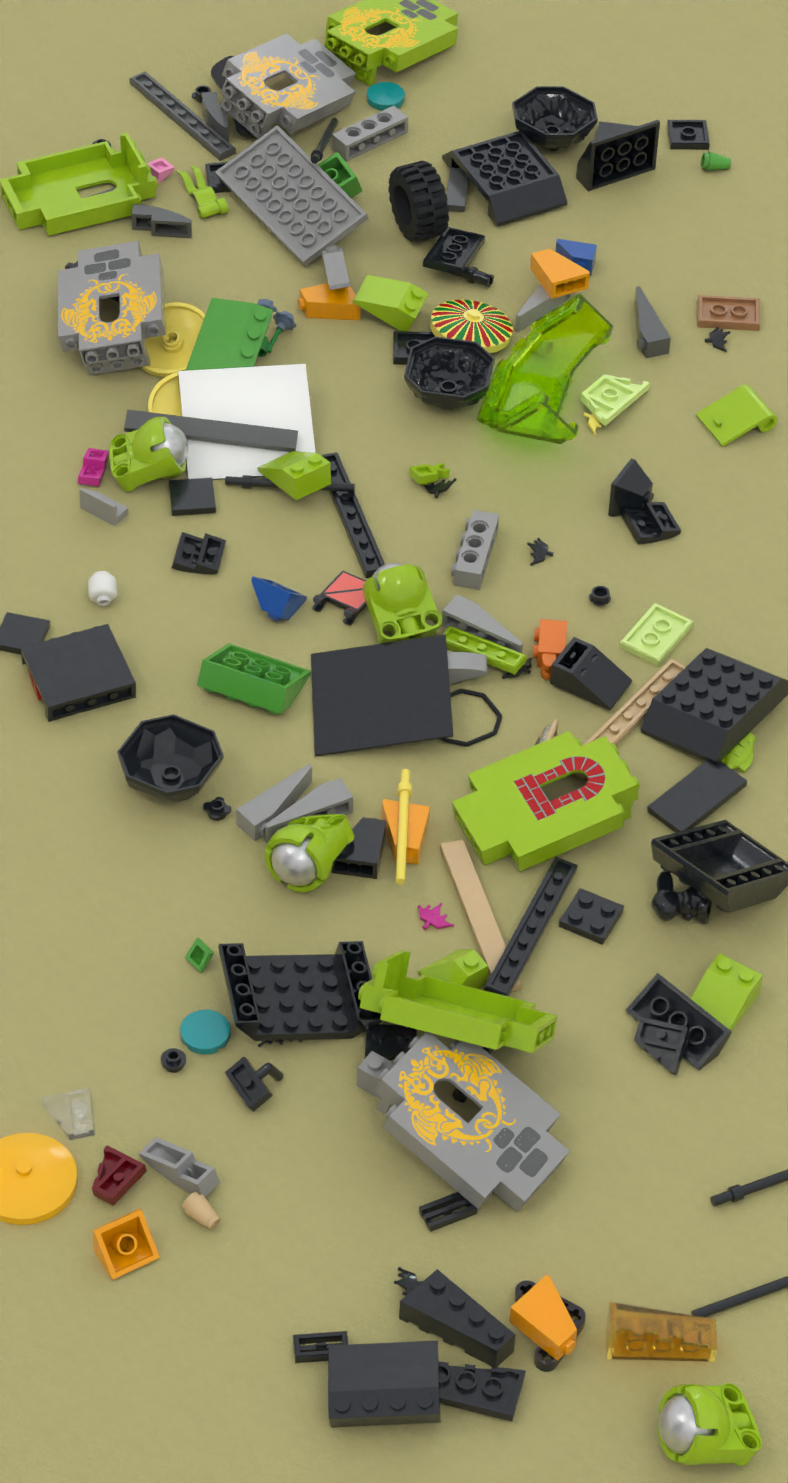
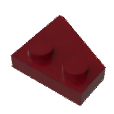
(116, 1175)

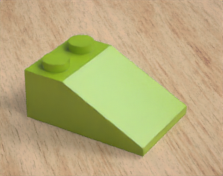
(391, 300)
(298, 473)
(727, 990)

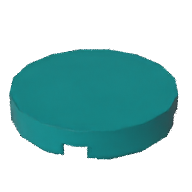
(385, 95)
(205, 1031)

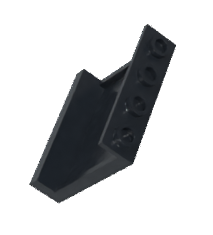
(79, 672)

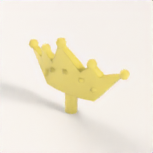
(593, 422)

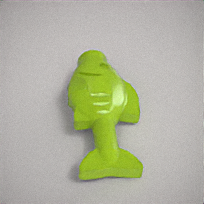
(741, 755)

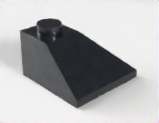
(630, 489)

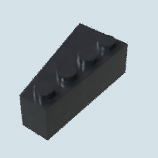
(452, 1314)

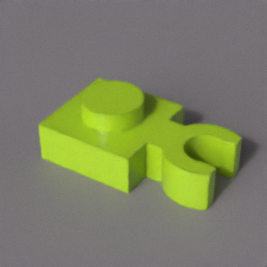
(426, 473)

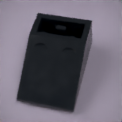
(589, 674)

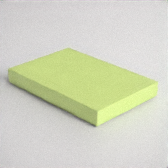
(656, 634)

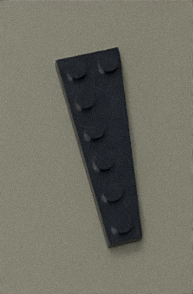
(481, 1390)

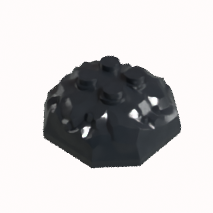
(554, 116)
(449, 372)

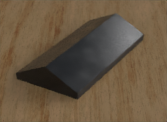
(668, 1004)

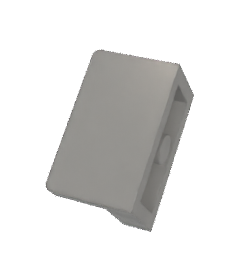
(102, 506)

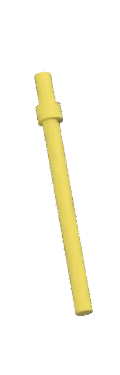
(404, 792)

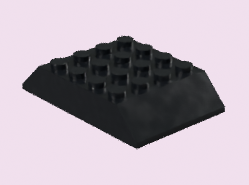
(713, 705)
(722, 865)

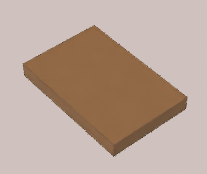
(729, 312)

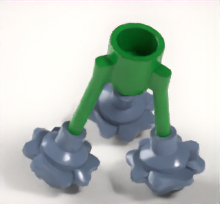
(283, 321)

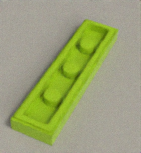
(497, 655)

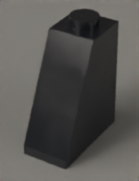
(364, 853)

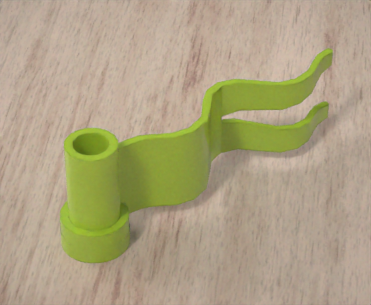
(204, 195)

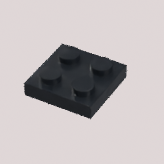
(591, 916)

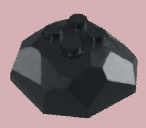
(170, 757)

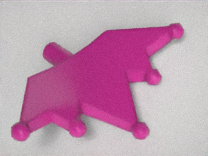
(433, 917)

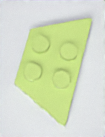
(611, 396)

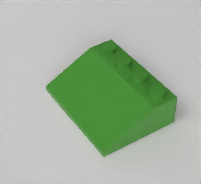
(230, 335)
(252, 678)

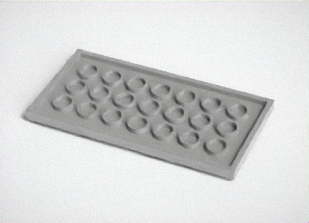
(291, 195)

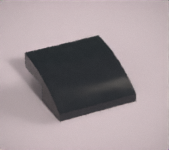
(651, 523)
(198, 554)

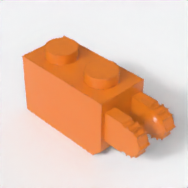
(551, 642)

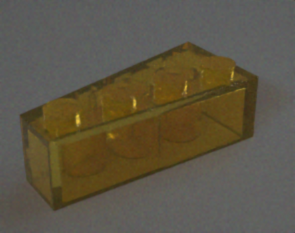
(658, 1335)

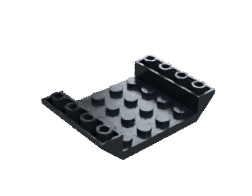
(510, 177)
(298, 993)

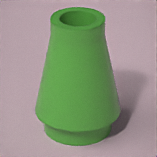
(714, 161)

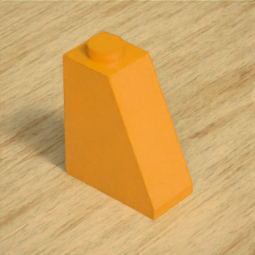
(558, 274)
(328, 304)
(417, 828)
(545, 1319)

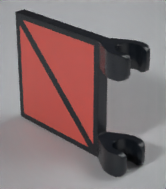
(345, 592)

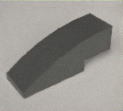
(215, 115)
(160, 222)

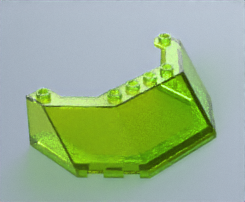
(535, 379)

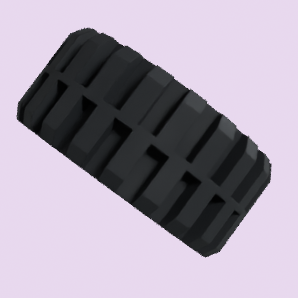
(418, 201)

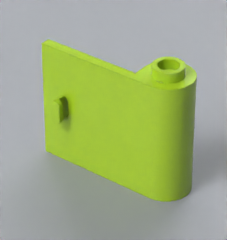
(737, 415)

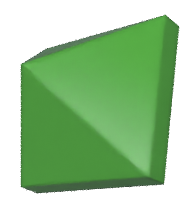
(199, 955)

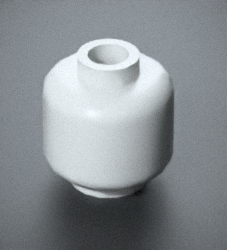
(102, 588)

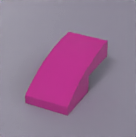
(93, 467)

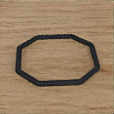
(483, 737)

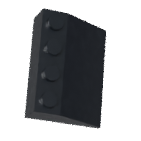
(619, 156)
(383, 1384)

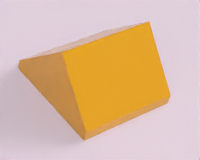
(124, 1244)

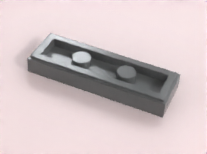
(457, 190)

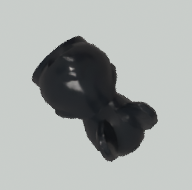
(688, 902)

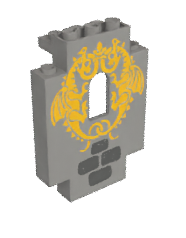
(318, 90)
(108, 274)
(499, 1150)

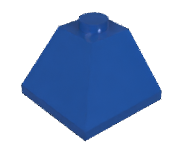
(277, 599)

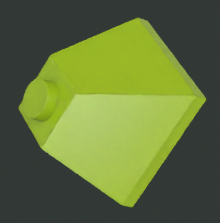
(459, 967)

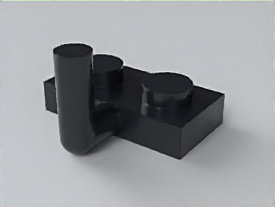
(250, 1083)

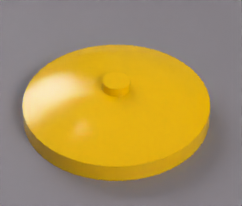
(35, 1178)

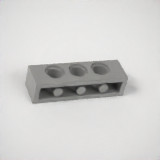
(370, 133)
(475, 550)

